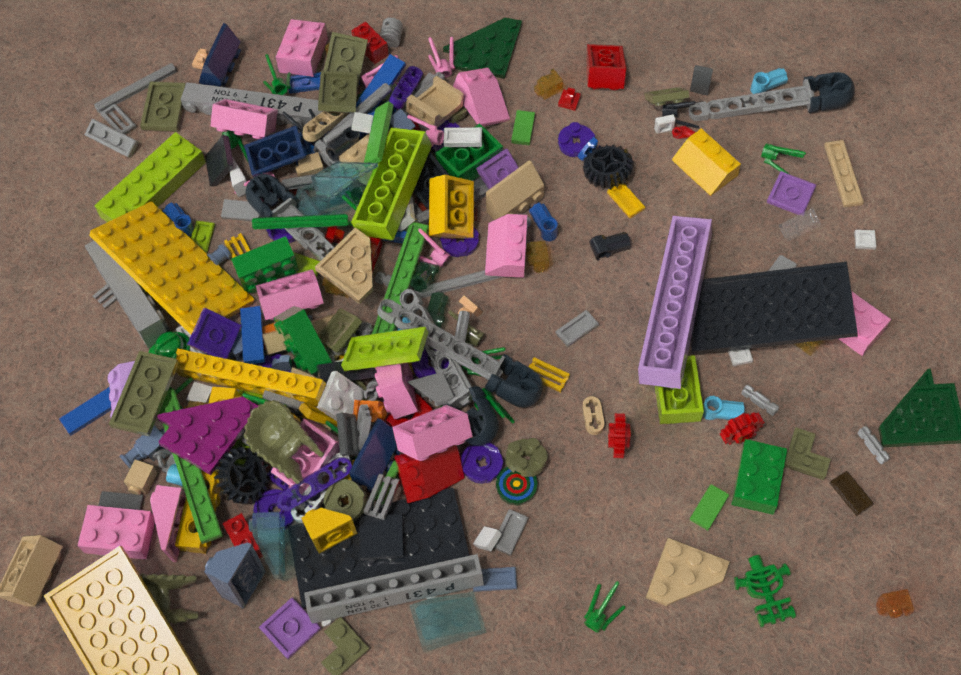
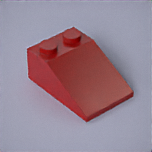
(605, 66)
(429, 476)

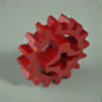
(742, 428)
(619, 435)

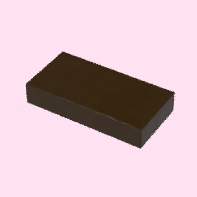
(851, 493)

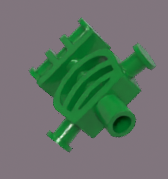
(758, 574)

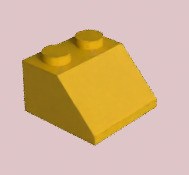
(328, 527)

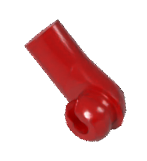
(682, 132)

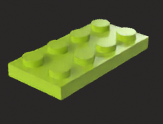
(385, 349)

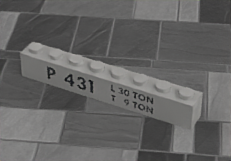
(202, 97)
(393, 588)

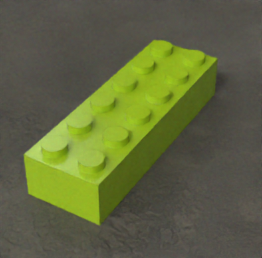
(153, 178)
(392, 183)

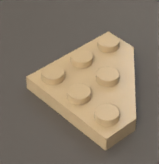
(350, 266)
(684, 573)

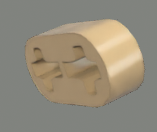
(598, 415)

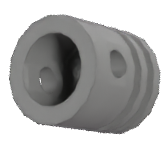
(392, 32)

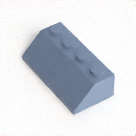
(235, 573)

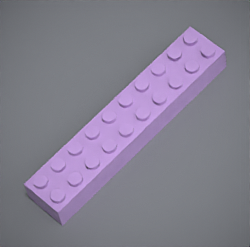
(675, 303)

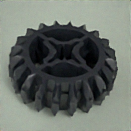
(608, 166)
(231, 486)

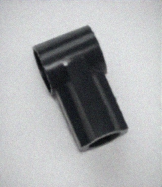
(343, 143)
(605, 246)

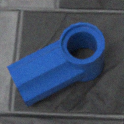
(179, 218)
(544, 221)

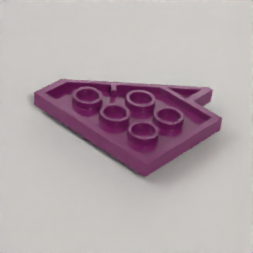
(205, 431)

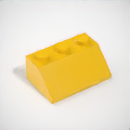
(706, 162)
(451, 207)

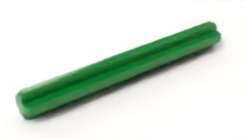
(300, 221)

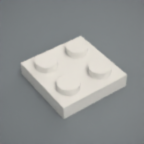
(339, 395)

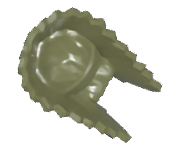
(277, 437)
(159, 588)

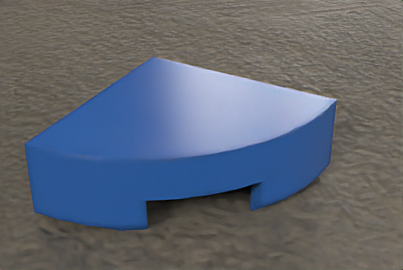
(587, 148)

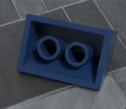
(220, 58)
(275, 151)
(375, 455)

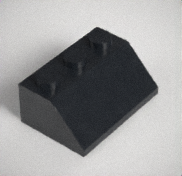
(430, 170)

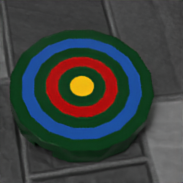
(515, 488)

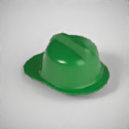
(169, 343)

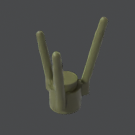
(473, 335)

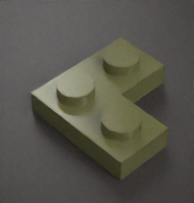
(801, 459)
(349, 648)

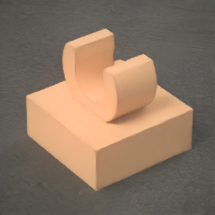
(200, 58)
(469, 307)

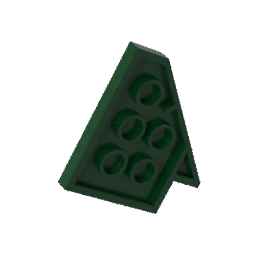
(487, 47)
(924, 416)

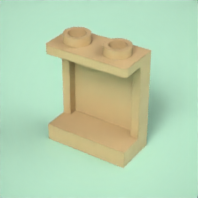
(435, 103)

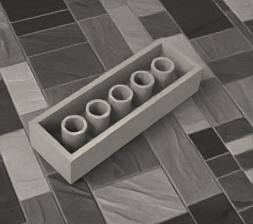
(130, 295)

